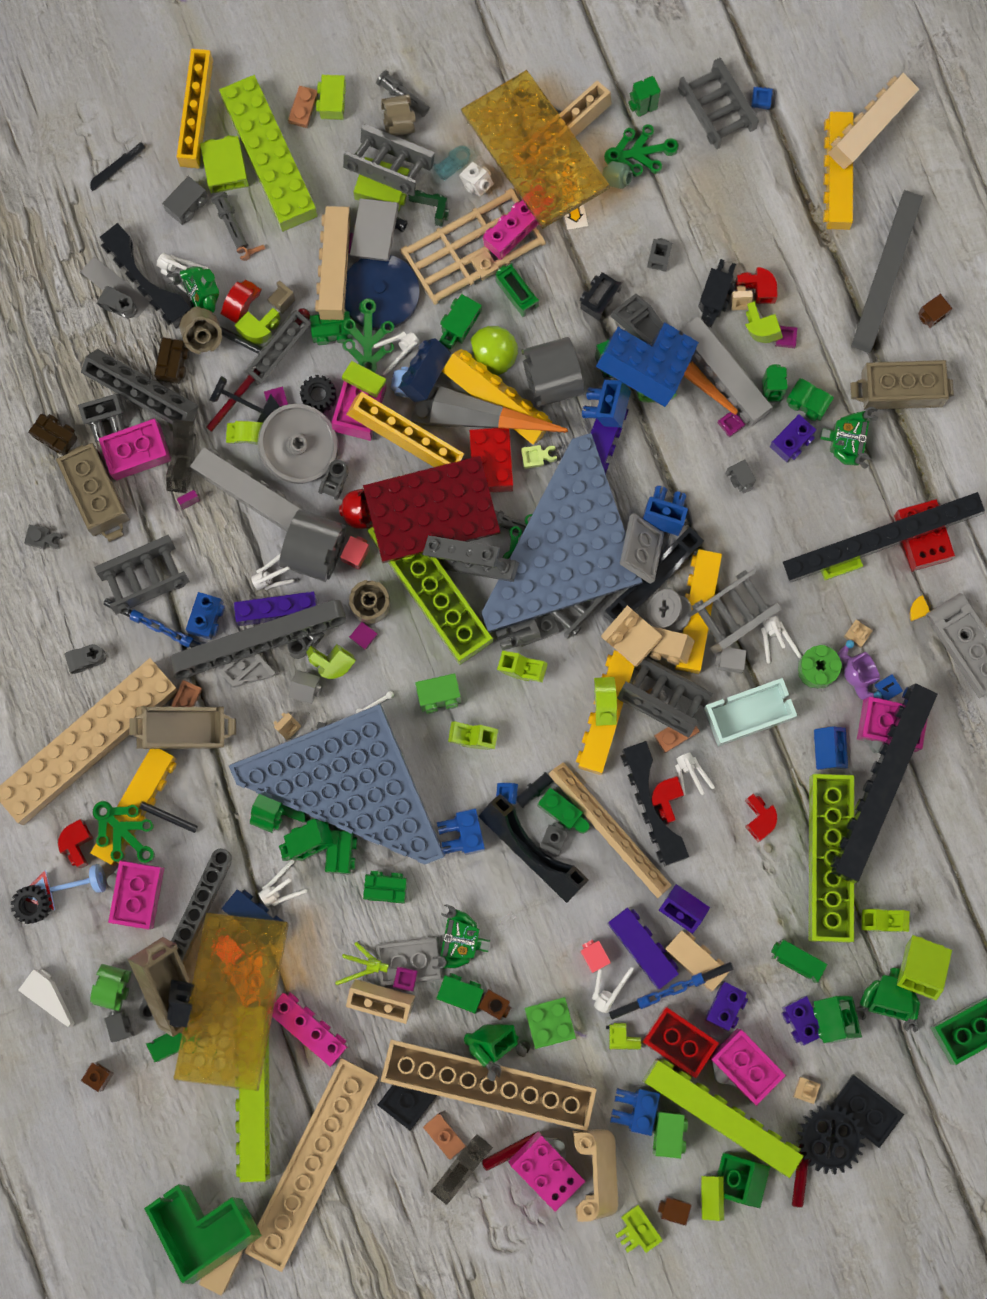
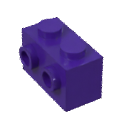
(793, 438)
(684, 909)
(726, 1006)
(802, 1021)

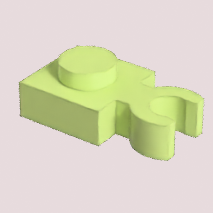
(534, 456)

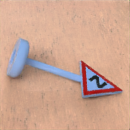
(96, 879)

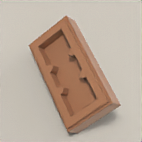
(444, 1136)

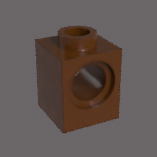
(934, 311)
(488, 998)
(97, 1076)
(674, 1210)

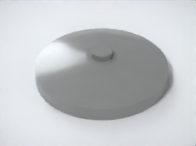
(297, 443)

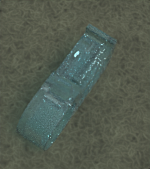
(452, 163)

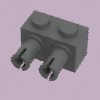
(104, 408)

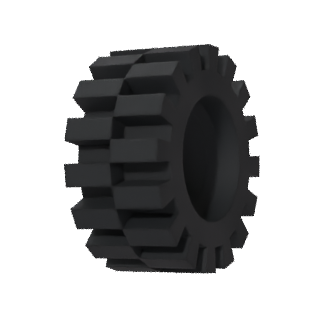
(318, 382)
(19, 904)

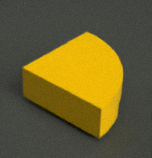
(918, 609)

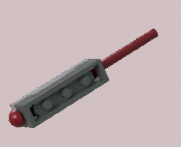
(268, 358)

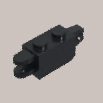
(715, 293)

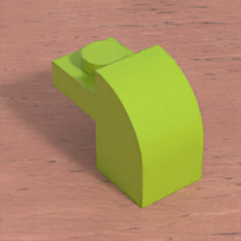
(764, 329)
(255, 330)
(243, 432)
(333, 665)
(521, 668)
(605, 701)
(473, 736)
(885, 920)

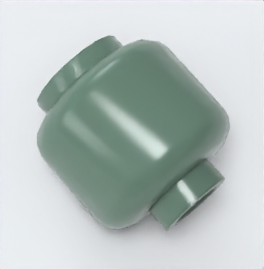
(617, 174)

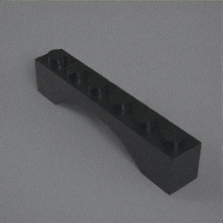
(121, 247)
(668, 564)
(503, 821)
(669, 844)

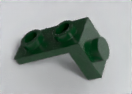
(435, 200)

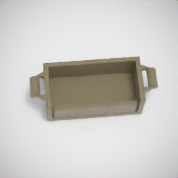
(904, 385)
(93, 491)
(180, 727)
(154, 970)

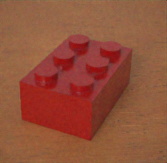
(495, 453)
(680, 1042)

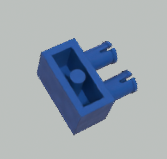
(612, 403)
(666, 515)
(205, 616)
(469, 828)
(643, 1113)

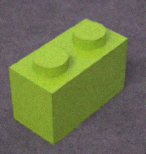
(332, 97)

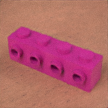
(510, 230)
(308, 1030)

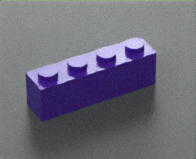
(604, 439)
(272, 608)
(642, 948)

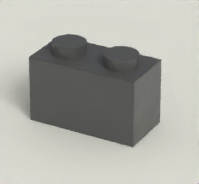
(185, 200)

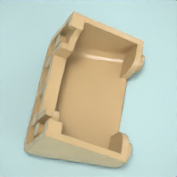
(602, 1147)

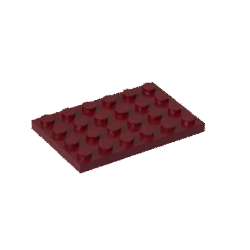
(436, 502)

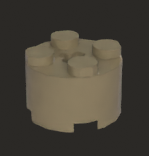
(397, 115)
(200, 330)
(373, 591)

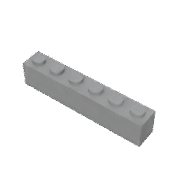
(727, 373)
(244, 488)

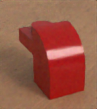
(763, 283)
(239, 300)
(665, 793)
(765, 820)
(70, 840)

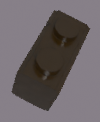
(171, 361)
(52, 434)

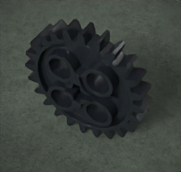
(849, 1142)

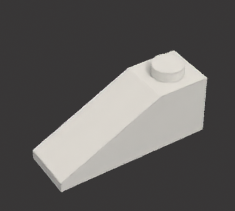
(46, 994)

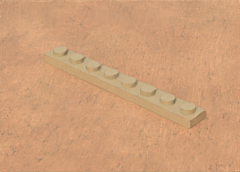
(610, 830)

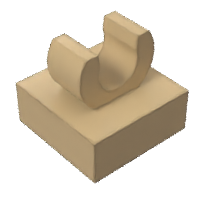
(741, 298)
(858, 633)
(287, 726)
(806, 1090)

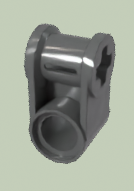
(114, 301)
(333, 483)
(306, 642)
(81, 659)

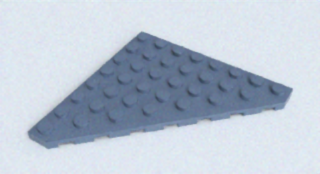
(568, 545)
(350, 778)

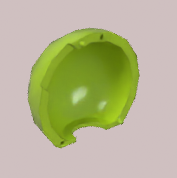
(494, 348)

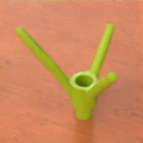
(373, 965)

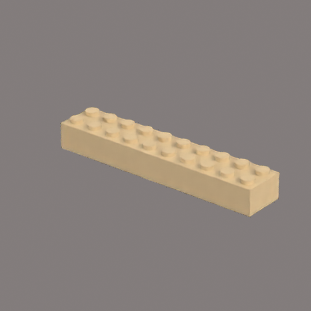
(83, 743)
(468, 1082)

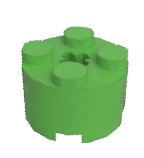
(819, 655)
(110, 987)

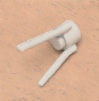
(170, 262)
(407, 344)
(264, 579)
(774, 628)
(687, 764)
(270, 895)
(604, 1000)

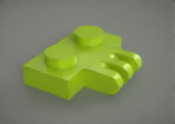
(638, 1231)

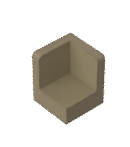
(282, 297)

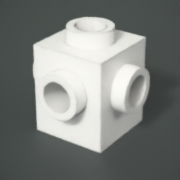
(476, 179)

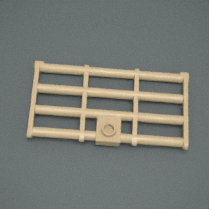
(480, 259)

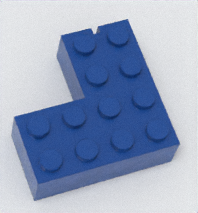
(647, 368)

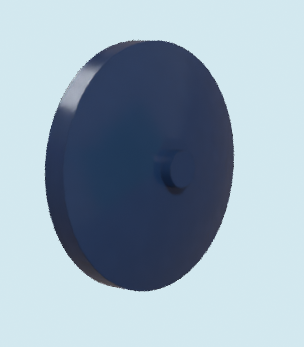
(388, 284)

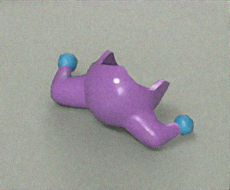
(859, 671)

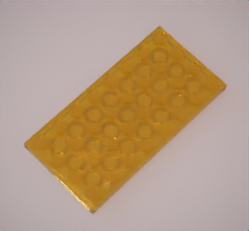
(535, 149)
(232, 1001)

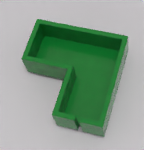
(196, 1241)

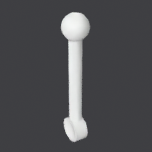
(389, 695)

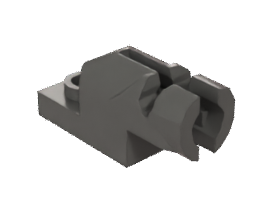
(528, 632)

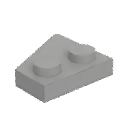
(247, 671)

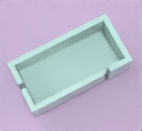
(750, 712)

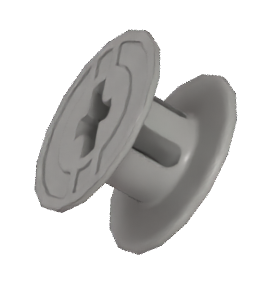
(669, 610)

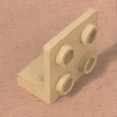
(631, 636)

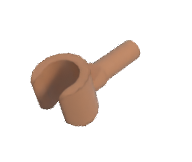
(249, 252)

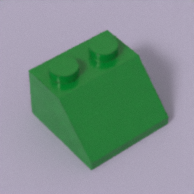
(837, 1019)
(743, 1180)

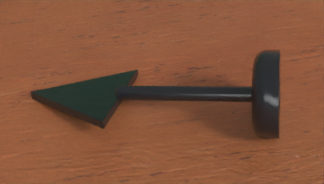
(270, 406)

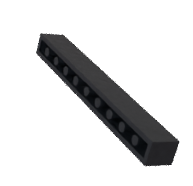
(884, 537)
(883, 783)

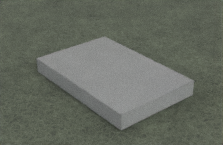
(374, 229)
(642, 548)
(411, 955)

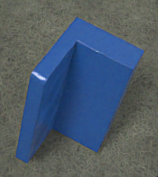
(831, 748)

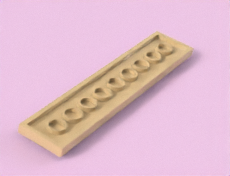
(311, 1164)

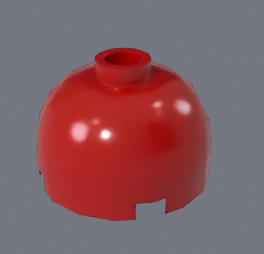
(355, 510)

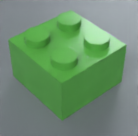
(438, 693)
(550, 1023)
(669, 1134)

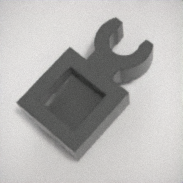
(39, 537)

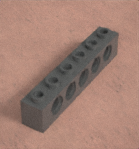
(138, 387)

